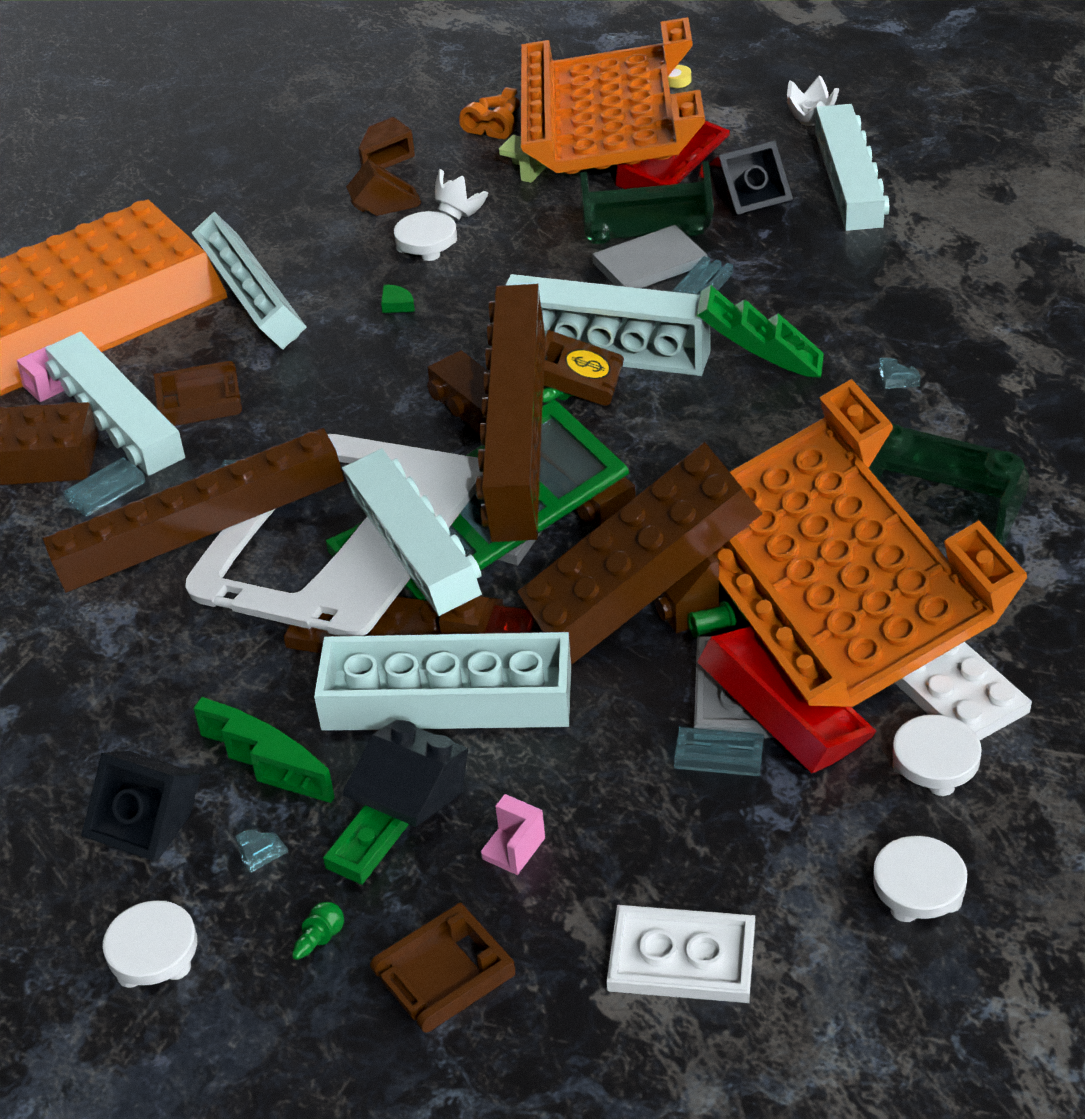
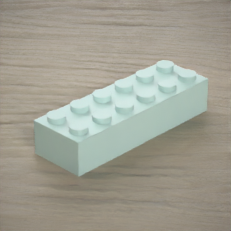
(642, 325)
(445, 681)

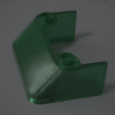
(646, 209)
(958, 465)

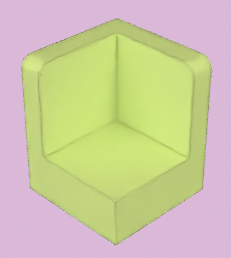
(529, 167)

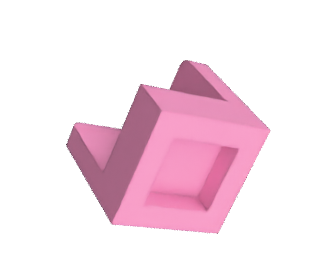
(35, 376)
(517, 835)

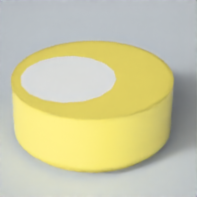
(680, 77)

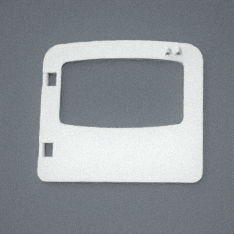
(362, 575)

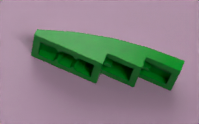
(767, 338)
(274, 755)

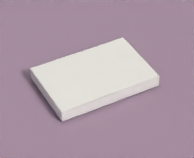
(682, 953)

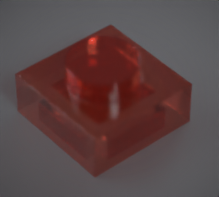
(509, 620)

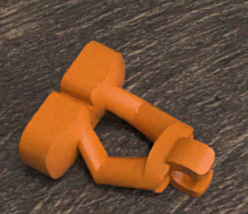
(497, 122)

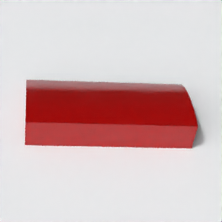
(677, 167)
(756, 680)

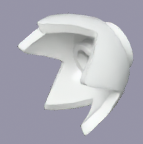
(804, 104)
(453, 198)

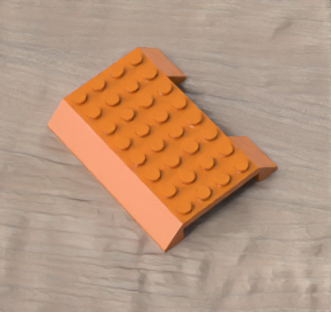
(607, 104)
(101, 280)
(843, 573)

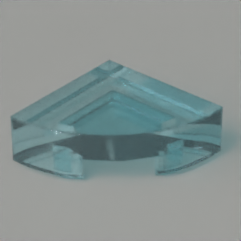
(897, 375)
(259, 848)

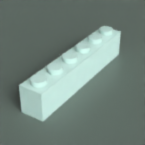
(851, 167)
(249, 281)
(115, 403)
(413, 531)

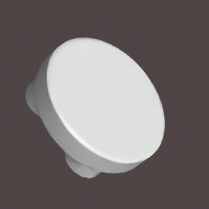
(425, 234)
(936, 752)
(919, 878)
(150, 943)

